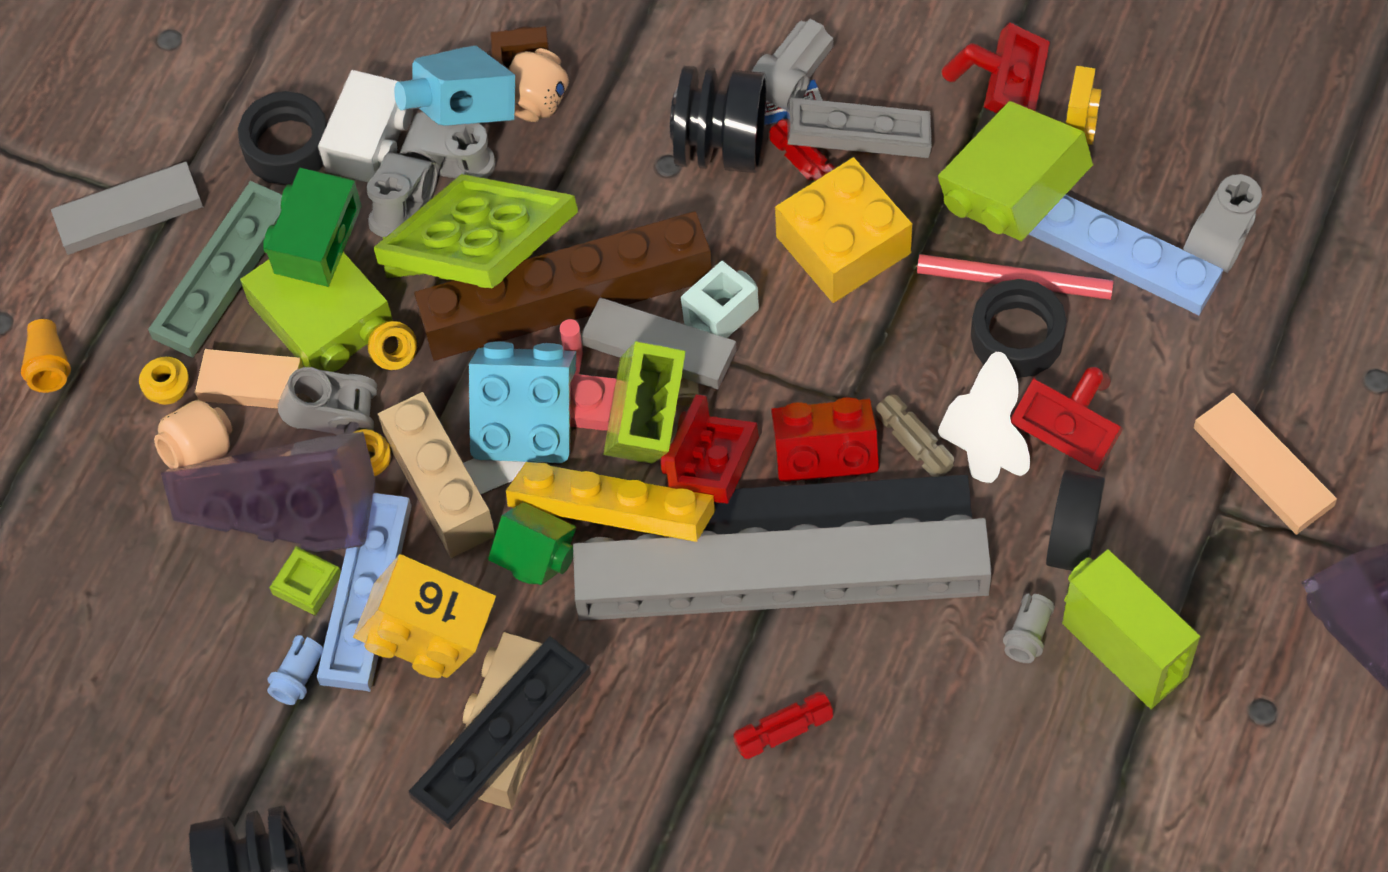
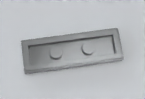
(859, 127)
(126, 208)
(616, 327)

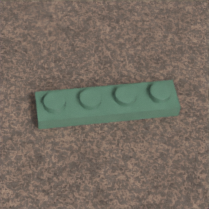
(217, 272)

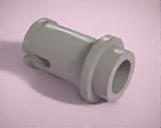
(1024, 640)

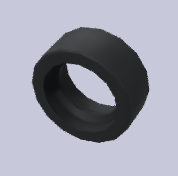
(272, 110)
(1026, 296)
(1074, 519)

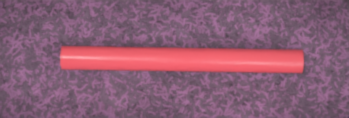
(997, 273)

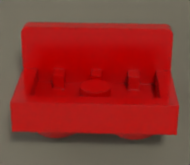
(825, 439)
(708, 452)

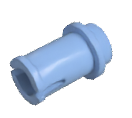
(289, 680)

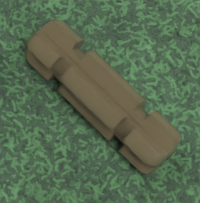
(914, 436)

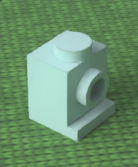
(720, 301)

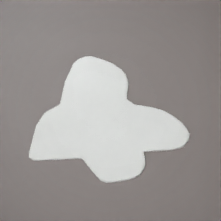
(983, 423)

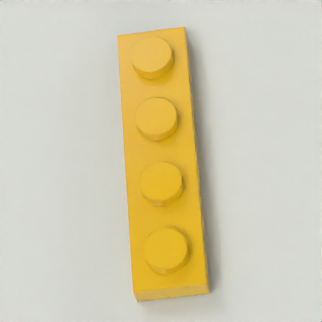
(612, 501)

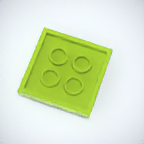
(476, 230)

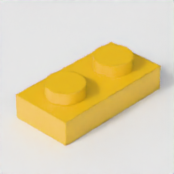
(1084, 103)

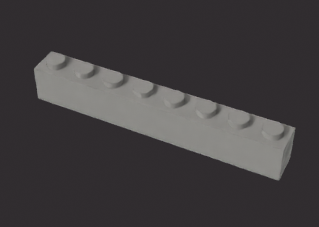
(782, 568)

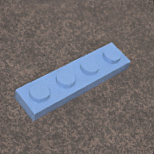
(1129, 254)
(345, 659)

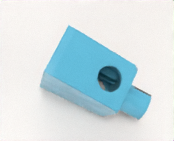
(459, 88)

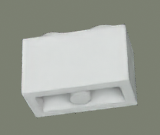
(363, 127)

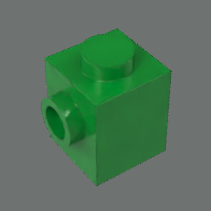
(532, 544)

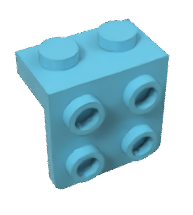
(520, 402)

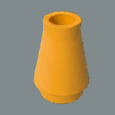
(44, 359)

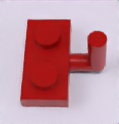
(1014, 67)
(1068, 421)

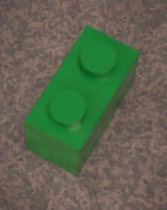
(312, 226)

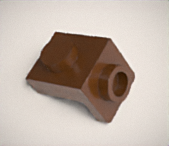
(511, 42)

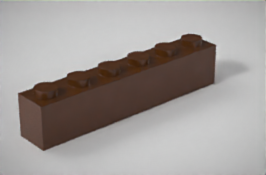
(565, 285)

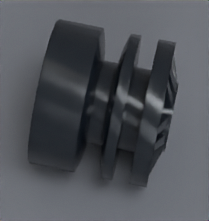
(719, 119)
(217, 848)

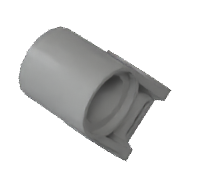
(450, 147)
(399, 191)
(1224, 226)
(333, 401)

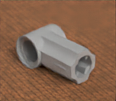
(794, 62)

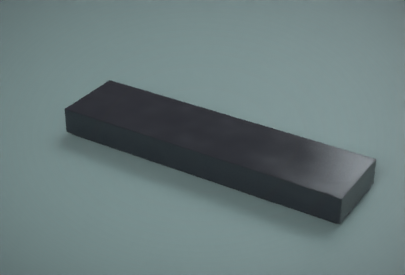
(499, 733)

